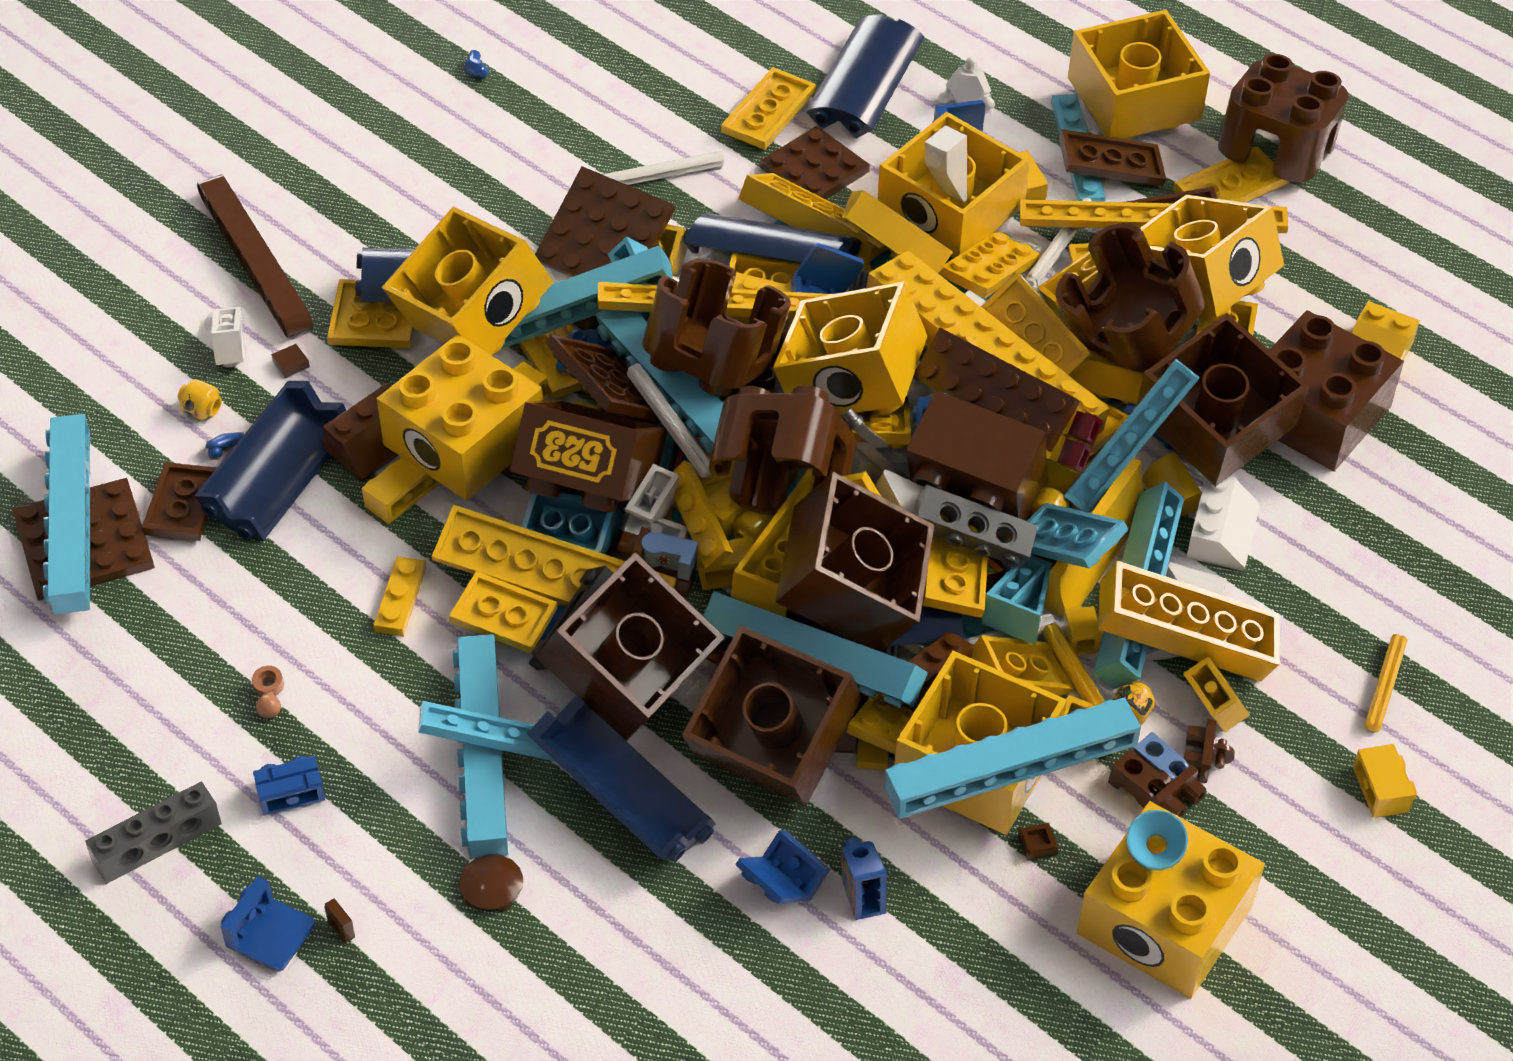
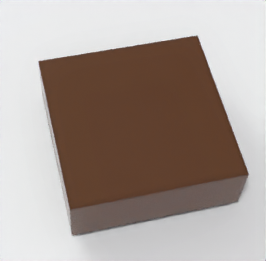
(290, 360)
(1038, 841)
(339, 920)

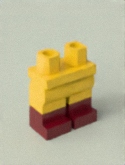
(1074, 453)

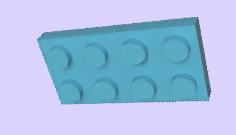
(1074, 534)

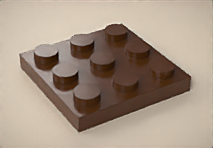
(816, 163)

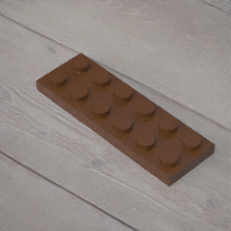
(995, 385)

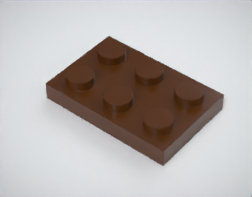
(173, 507)

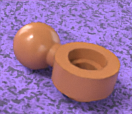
(268, 704)

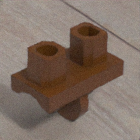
(1203, 738)

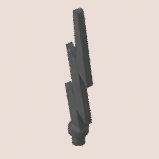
(872, 442)

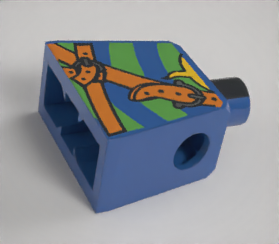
(859, 864)

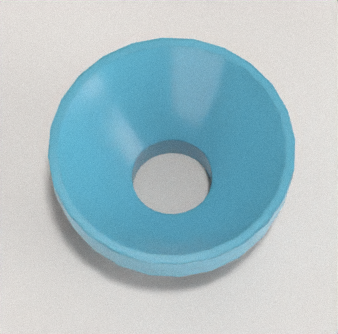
(1157, 824)

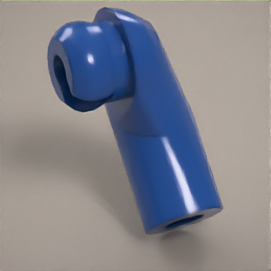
(474, 66)
(225, 440)

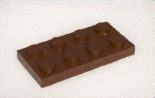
(1112, 158)

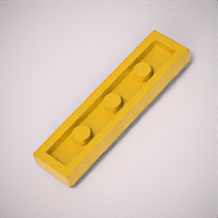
(700, 517)

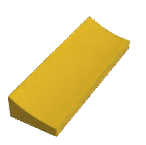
(801, 209)
(1071, 583)

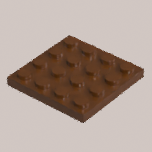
(596, 219)
(602, 376)
(116, 536)

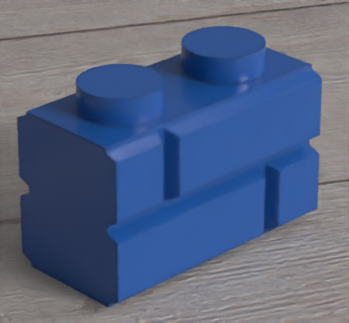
(288, 785)

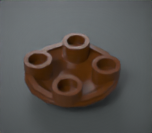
(491, 882)

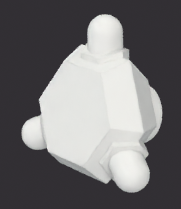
(968, 85)

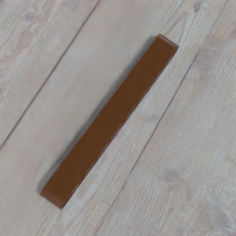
(255, 256)

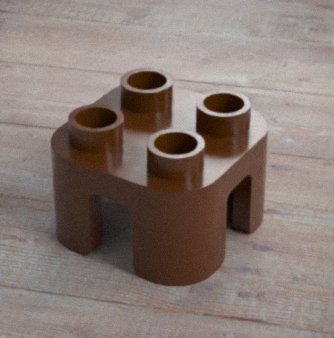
(1290, 103)
(1136, 303)
(696, 335)
(773, 438)

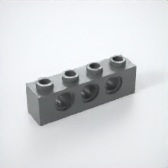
(1017, 533)
(153, 832)

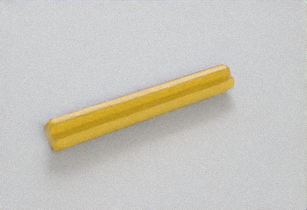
(1072, 664)
(1385, 683)

